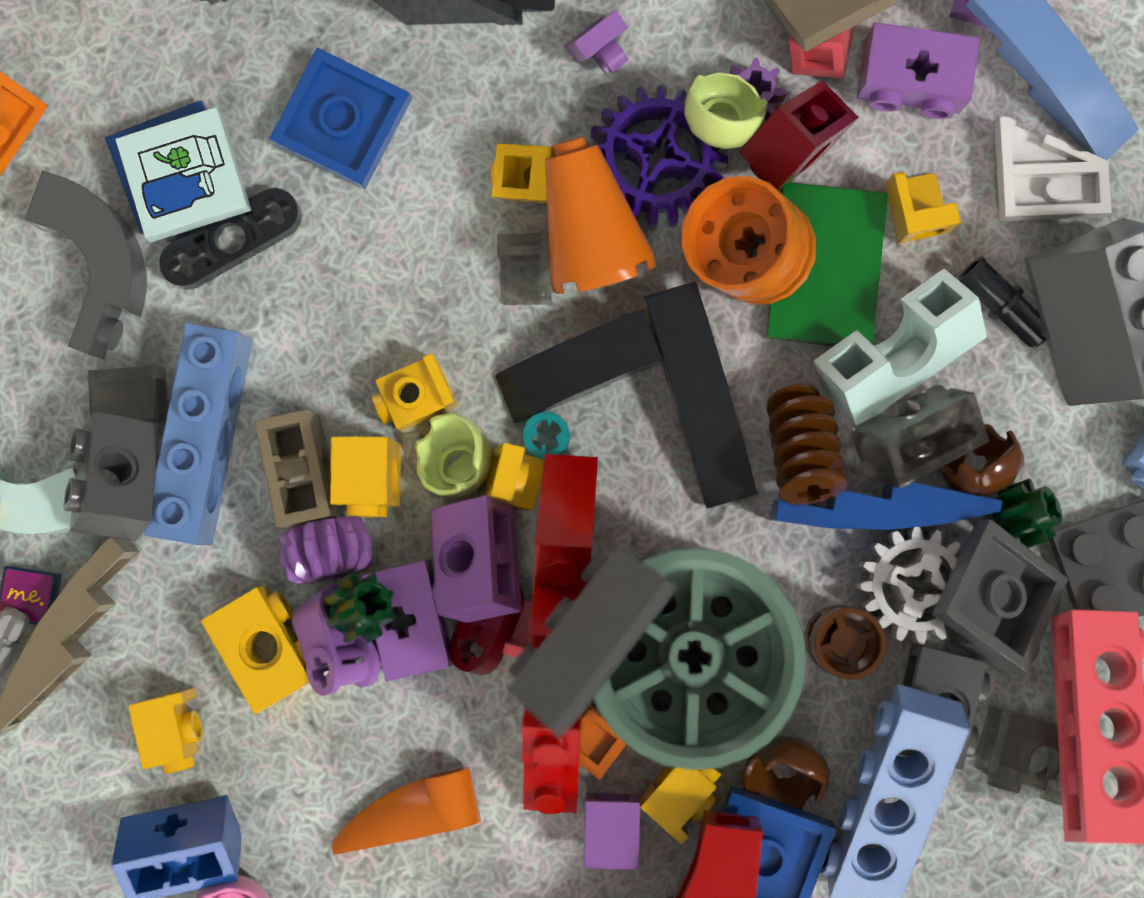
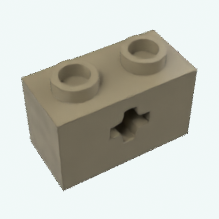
(296, 468)

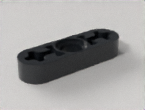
(203, 268)

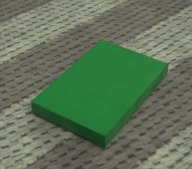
(847, 267)

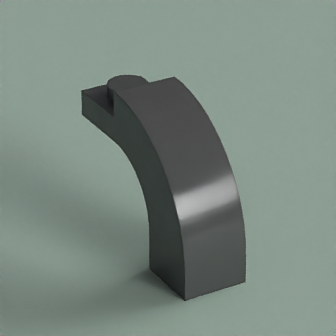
(111, 255)

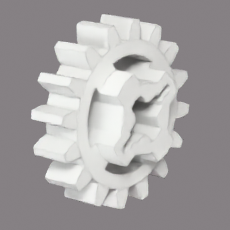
(908, 606)

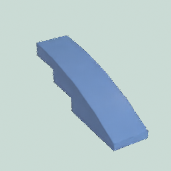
(1060, 71)

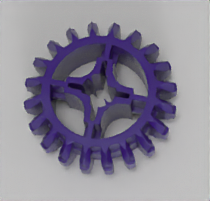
(671, 112)

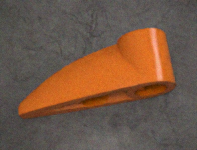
(412, 812)

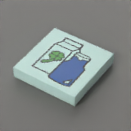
(183, 174)

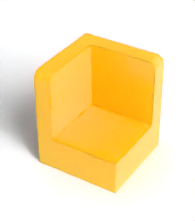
(919, 207)

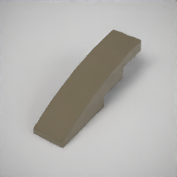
(54, 646)

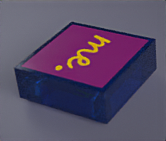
(29, 591)

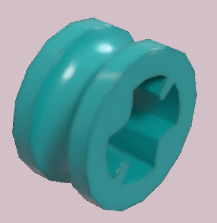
(530, 433)

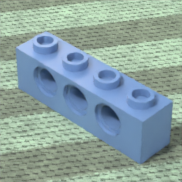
(199, 434)
(908, 721)

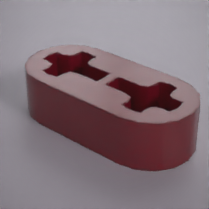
(489, 635)

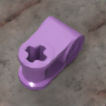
(326, 650)

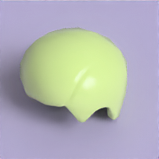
(724, 110)
(458, 437)

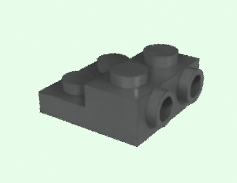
(1000, 598)

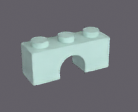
(937, 327)

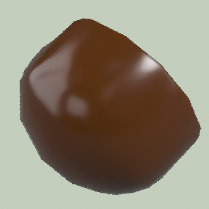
(1003, 465)
(810, 777)

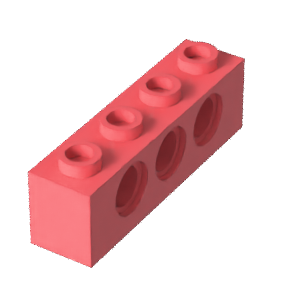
(1080, 701)

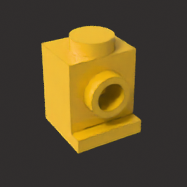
(520, 172)
(433, 399)
(167, 731)
(679, 796)

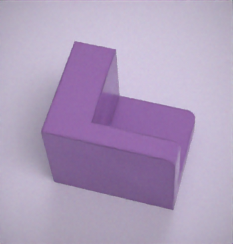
(612, 831)

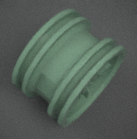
(757, 695)

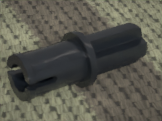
(1004, 301)

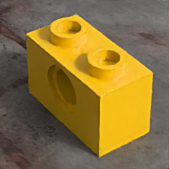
(365, 475)
(235, 635)

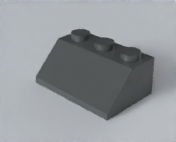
(1094, 312)
(588, 638)

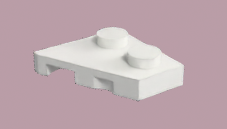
(1047, 178)

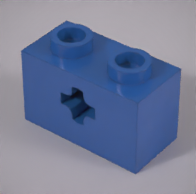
(177, 849)

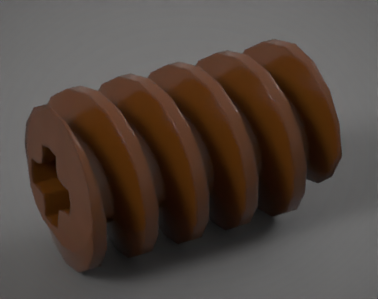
(805, 445)

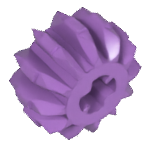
(325, 550)

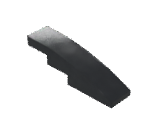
(700, 394)

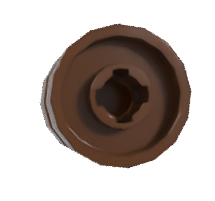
(845, 641)

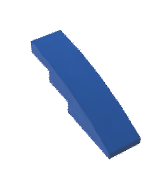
(896, 509)

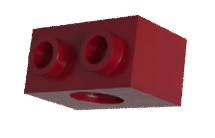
(798, 135)

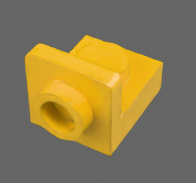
(514, 477)

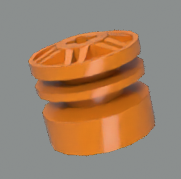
(727, 225)

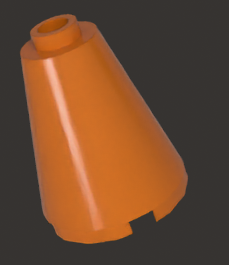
(590, 221)

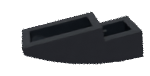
(579, 366)

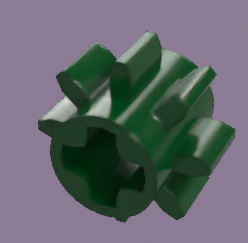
(1028, 513)
(360, 608)

